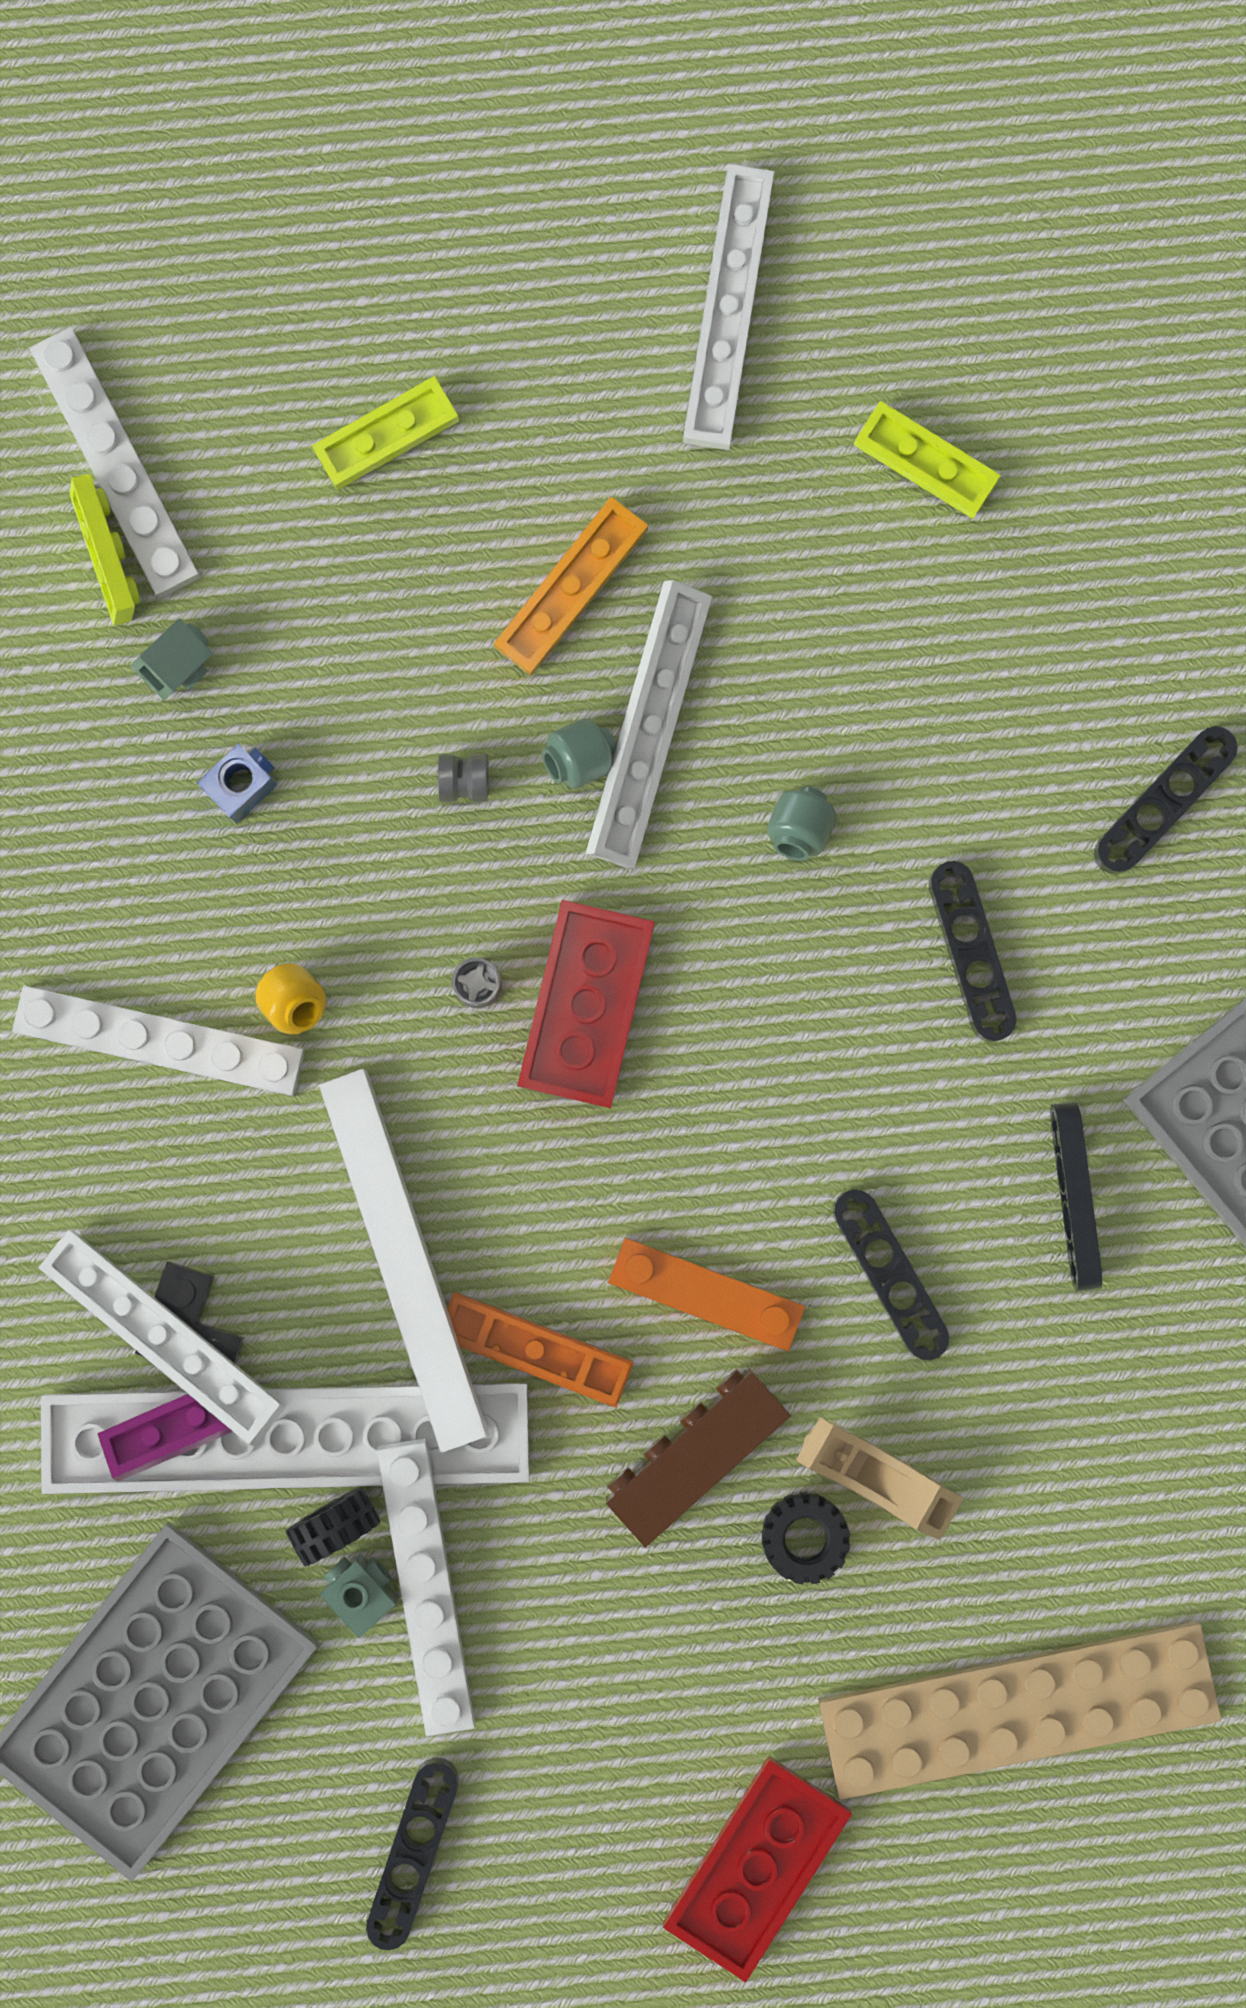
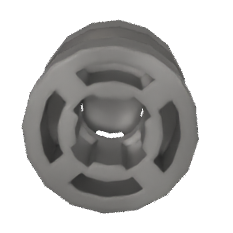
(463, 778)
(477, 976)

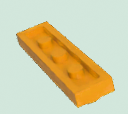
(571, 586)

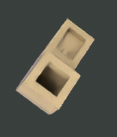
(879, 1477)

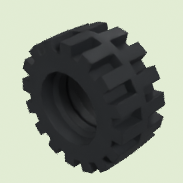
(333, 1526)
(827, 1560)

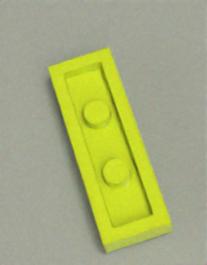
(385, 433)
(926, 459)
(104, 549)

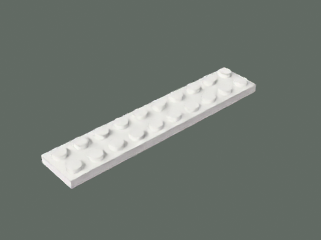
(316, 1441)

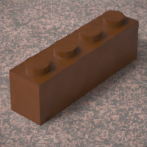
(696, 1457)

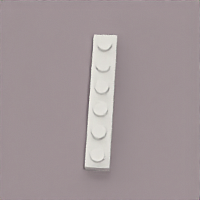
(728, 307)
(115, 463)
(649, 724)
(158, 1040)
(162, 1338)
(426, 1587)

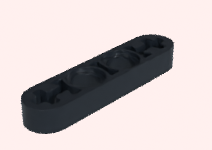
(1168, 803)
(979, 949)
(1076, 1196)
(895, 1271)
(417, 1854)

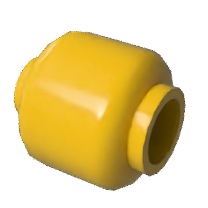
(290, 998)

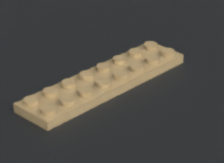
(1019, 1710)

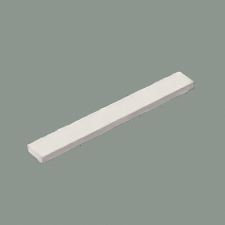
(404, 1261)

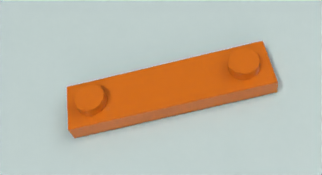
(706, 1294)
(538, 1350)

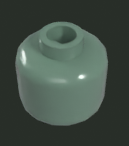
(579, 753)
(801, 823)

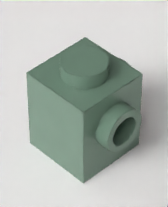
(174, 659)
(359, 1592)

